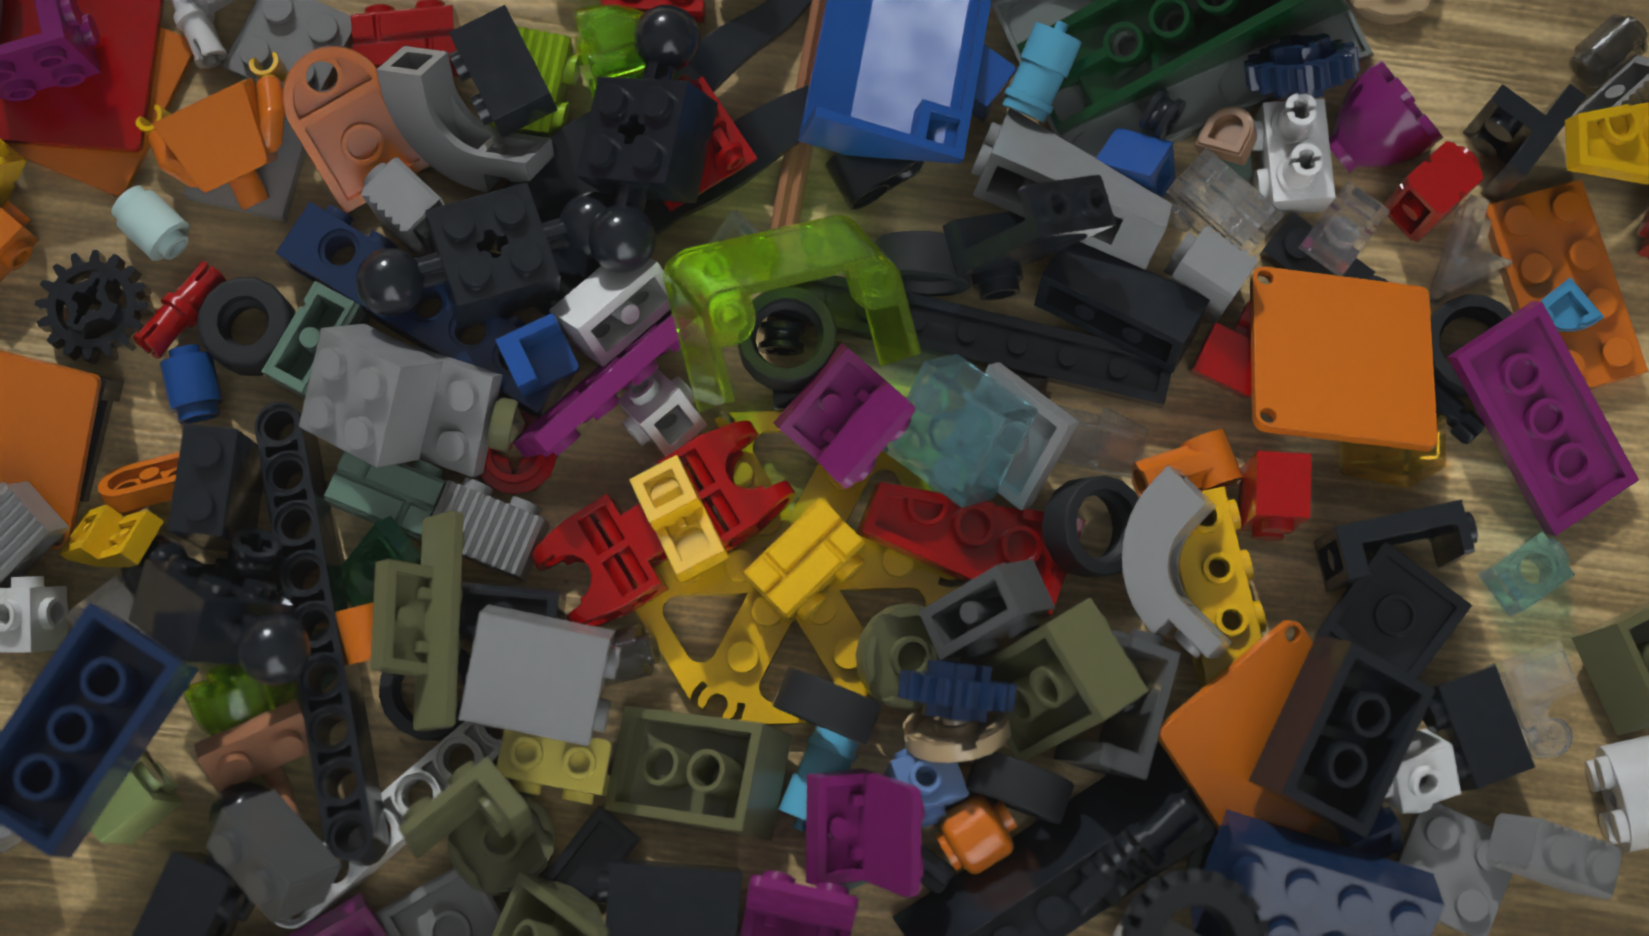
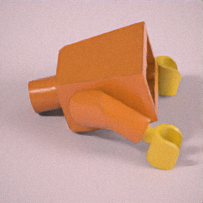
(224, 135)

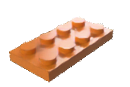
(1558, 238)

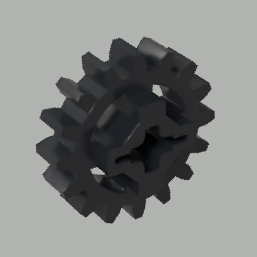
(77, 295)

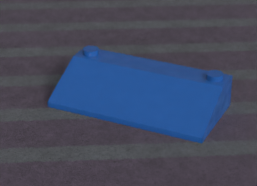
(895, 78)

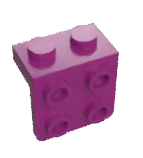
(55, 57)
(846, 417)
(864, 830)
(790, 909)

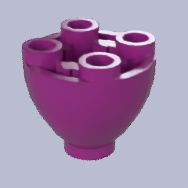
(1380, 123)

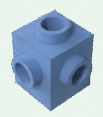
(938, 782)

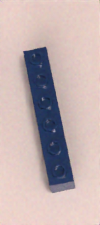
(310, 252)

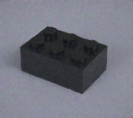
(1342, 734)

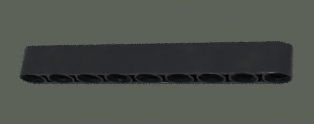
(346, 700)

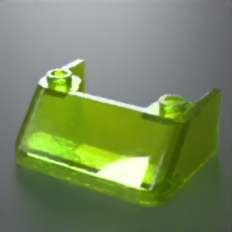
(714, 282)

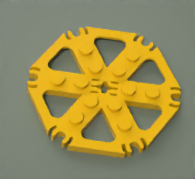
(758, 627)

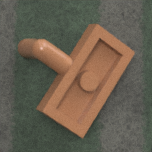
(257, 749)

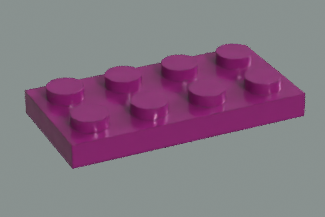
(597, 391)
(1543, 418)

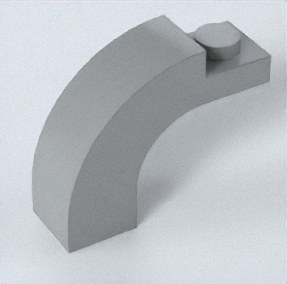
(445, 133)
(1151, 557)

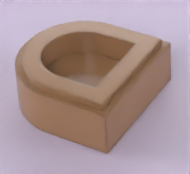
(1229, 135)

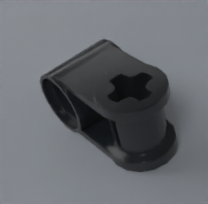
(868, 178)

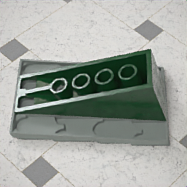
(1169, 44)

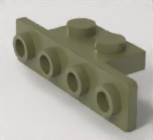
(419, 620)

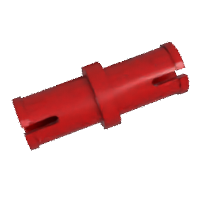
(178, 310)

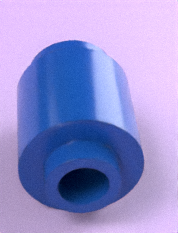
(191, 384)

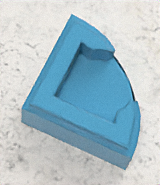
(1571, 308)

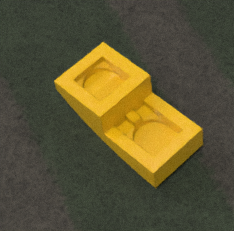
(679, 518)
(111, 539)

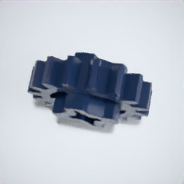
(1302, 66)
(957, 690)

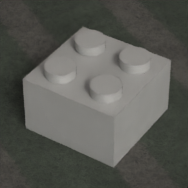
(370, 394)

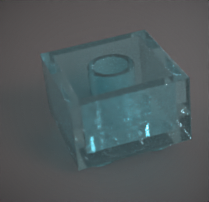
(961, 430)

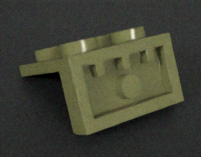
(469, 790)

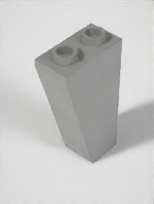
(1027, 154)

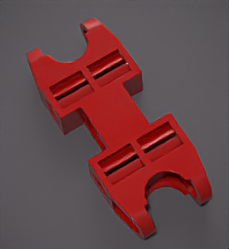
(637, 543)

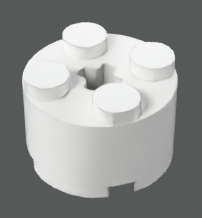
(1623, 778)

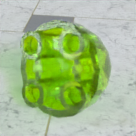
(607, 41)
(232, 698)

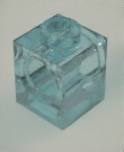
(1509, 585)

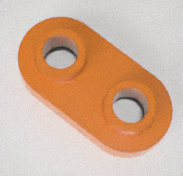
(140, 484)

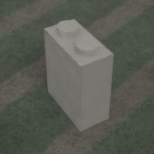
(539, 675)

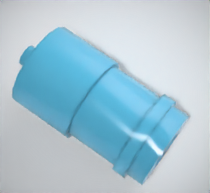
(1043, 67)
(824, 753)

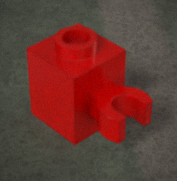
(1227, 357)

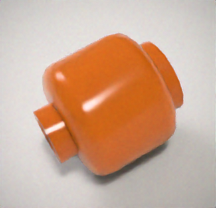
(976, 834)

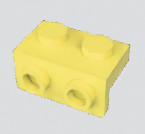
(550, 762)

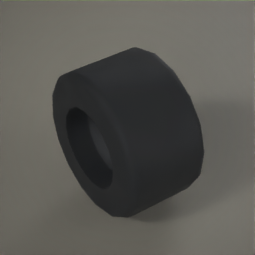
(222, 308)

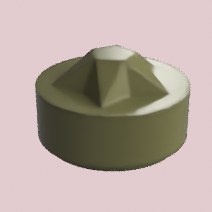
(505, 425)

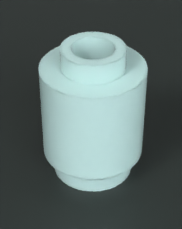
(151, 223)

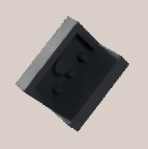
(1517, 134)

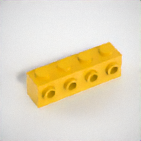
(1217, 583)

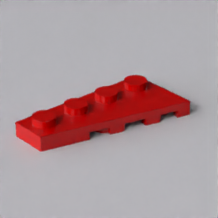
(958, 538)

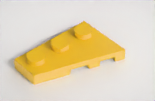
(1610, 143)

